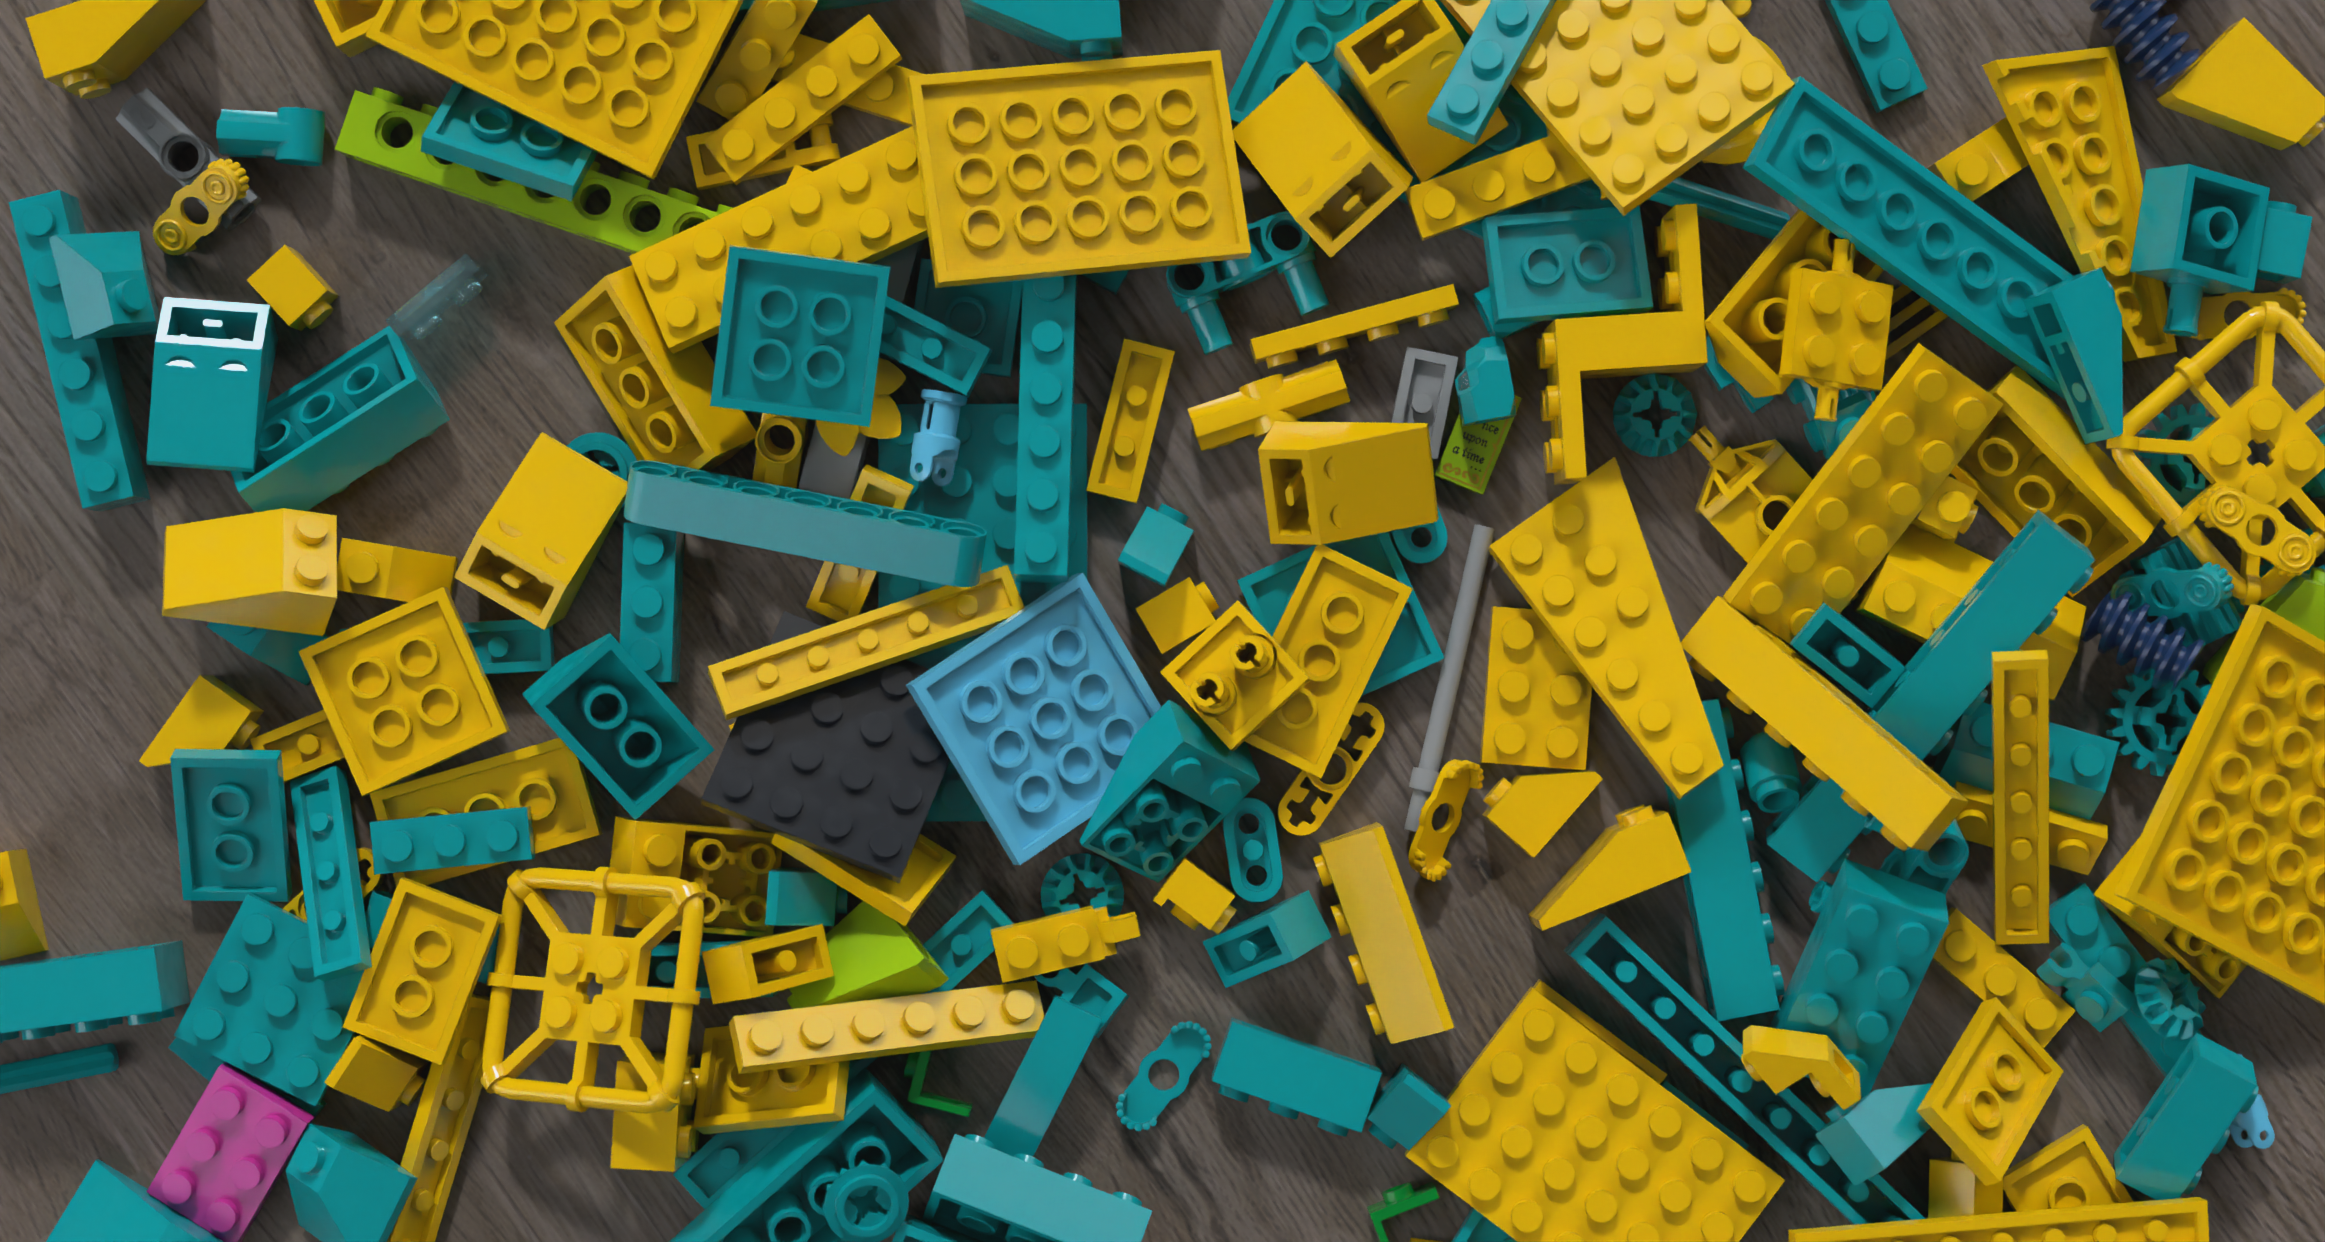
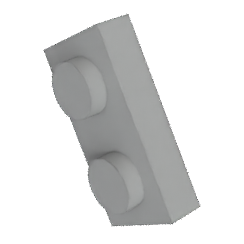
(1425, 392)

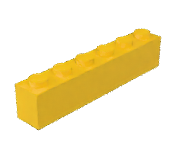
(1824, 726)

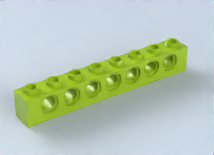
(367, 140)

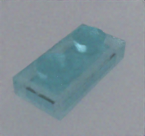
(455, 285)

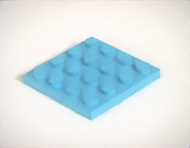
(1038, 715)

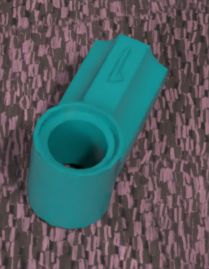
(287, 136)

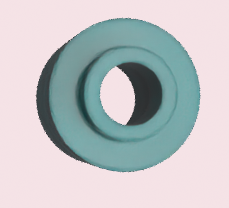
(1770, 773)

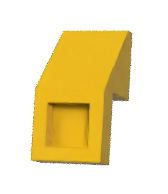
(1788, 1055)

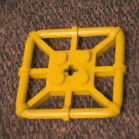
(2223, 444)
(611, 1017)

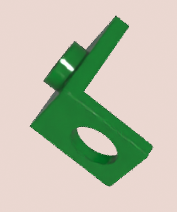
(916, 1070)
(1398, 1200)

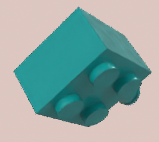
(2198, 237)

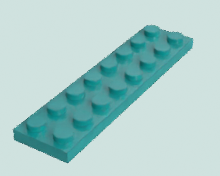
(1907, 222)

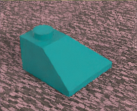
(105, 284)
(345, 1187)

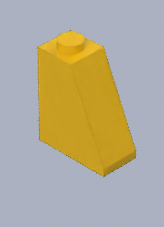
(2248, 90)

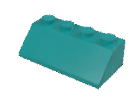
(341, 425)
(1019, 1200)

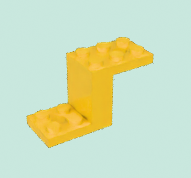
(1623, 344)

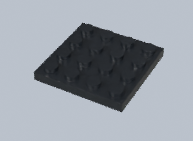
(836, 766)

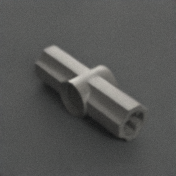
(166, 138)

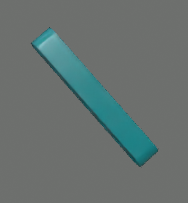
(805, 523)

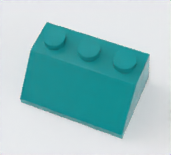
(618, 723)
(2077, 762)

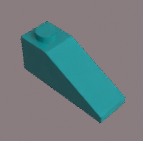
(2084, 346)
(1874, 1130)

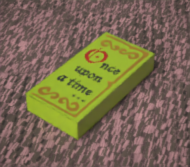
(1473, 453)

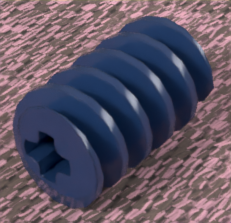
(2148, 36)
(2141, 640)

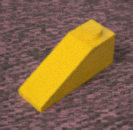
(1982, 161)

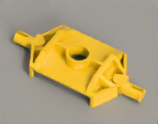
(1742, 486)

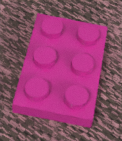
(230, 1153)

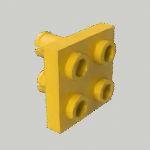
(1235, 675)

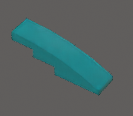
(1042, 1078)

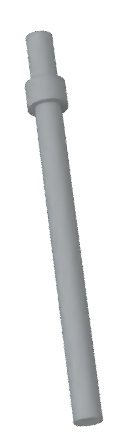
(1426, 774)

